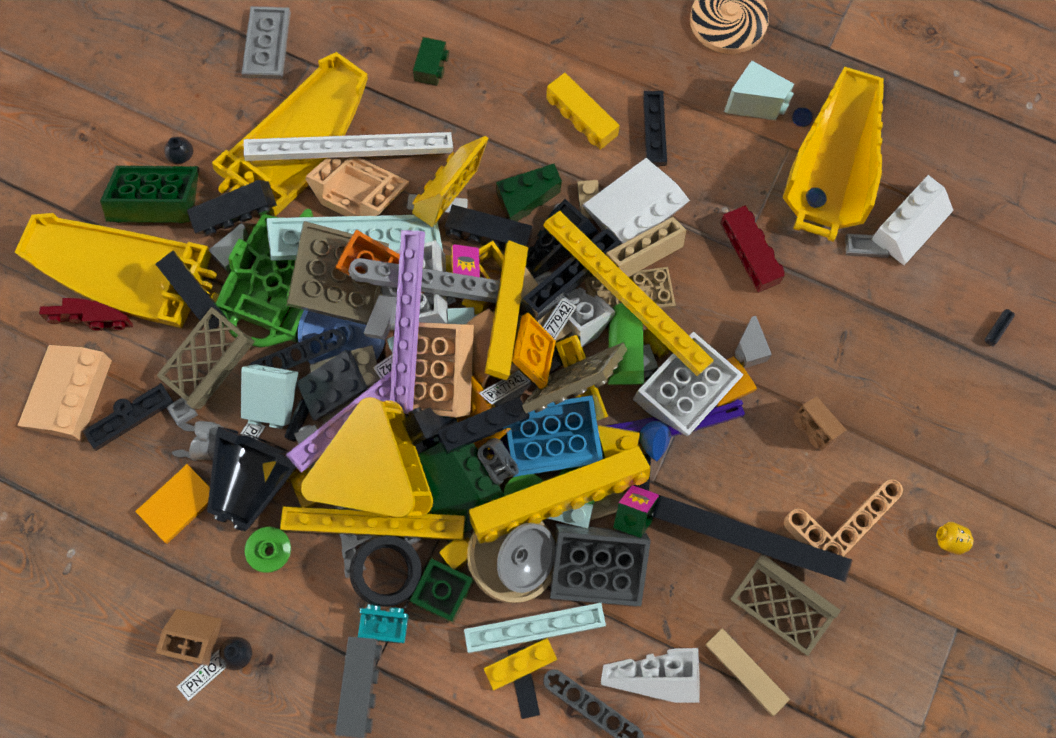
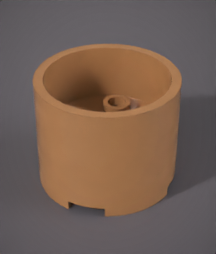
(481, 340)

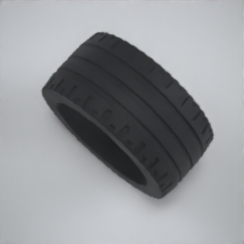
(413, 573)

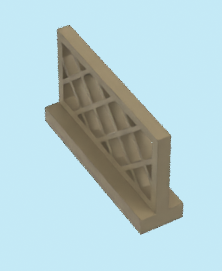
(217, 373)
(795, 587)

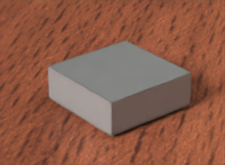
(181, 411)

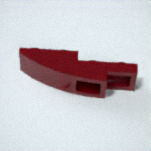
(91, 313)

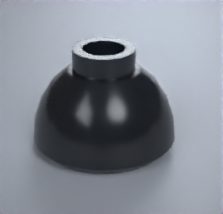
(178, 150)
(235, 653)

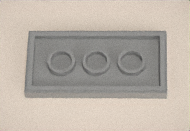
(266, 42)

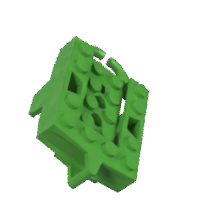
(248, 290)

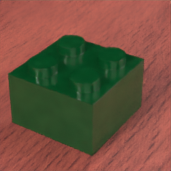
(442, 591)

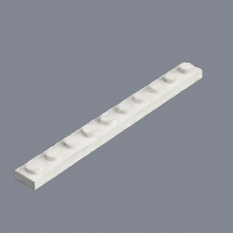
(347, 146)

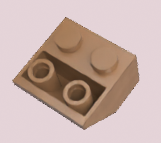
(818, 423)
(189, 637)

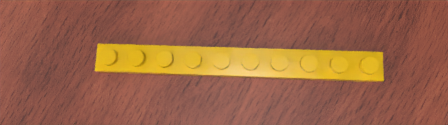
(628, 293)

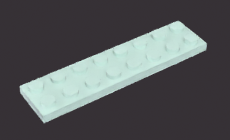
(285, 232)

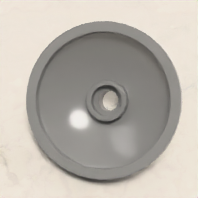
(526, 557)

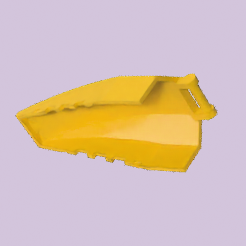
(840, 157)

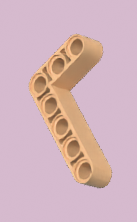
(850, 526)

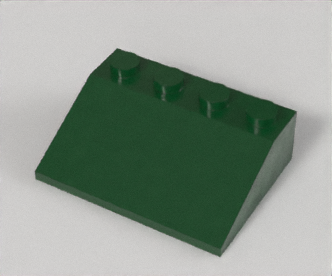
(150, 194)
(457, 481)

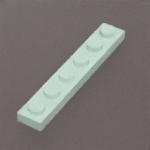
(534, 628)

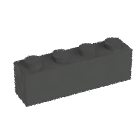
(357, 687)

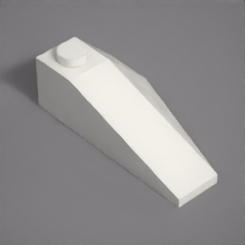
(589, 316)
(664, 677)

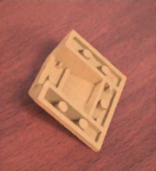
(354, 186)

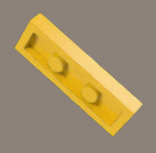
(520, 664)

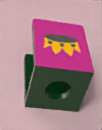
(633, 511)

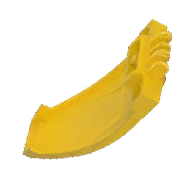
(315, 109)
(113, 265)

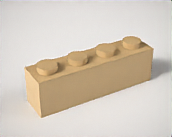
(648, 247)

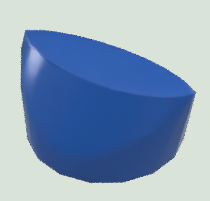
(655, 439)

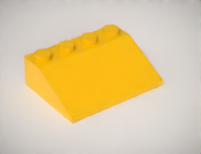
(449, 181)

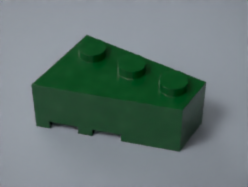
(527, 191)

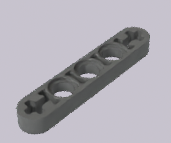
(585, 698)

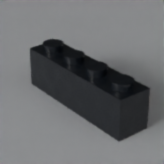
(232, 207)
(483, 228)

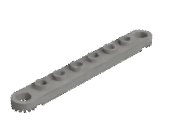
(432, 281)

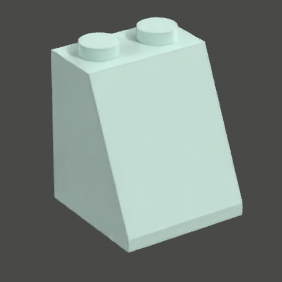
(759, 94)
(267, 395)

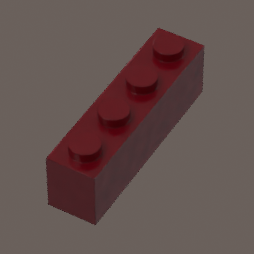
(752, 248)

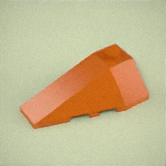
(366, 248)

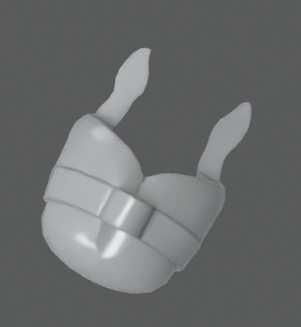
(203, 445)

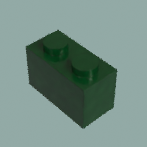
(430, 61)

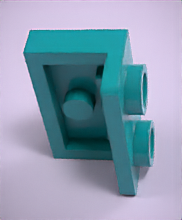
(383, 625)

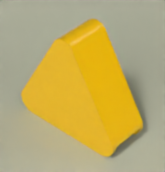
(371, 465)

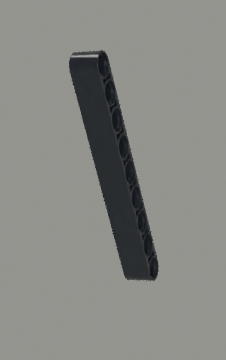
(752, 538)

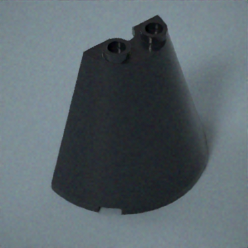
(238, 478)

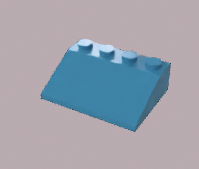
(556, 437)

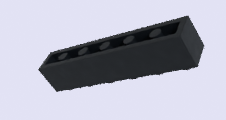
(563, 280)

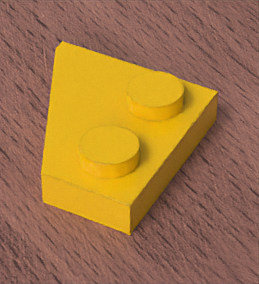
(616, 440)

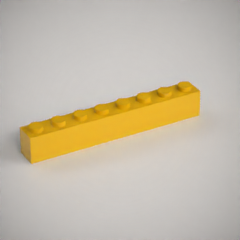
(559, 494)

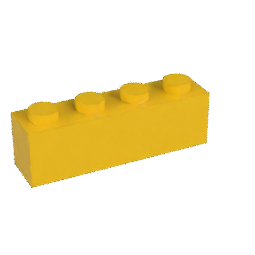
(582, 111)

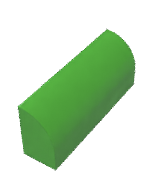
(628, 329)

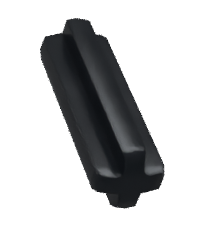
(999, 327)
(297, 421)

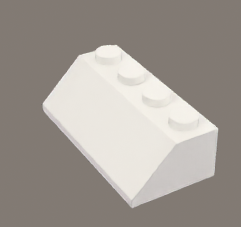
(914, 220)

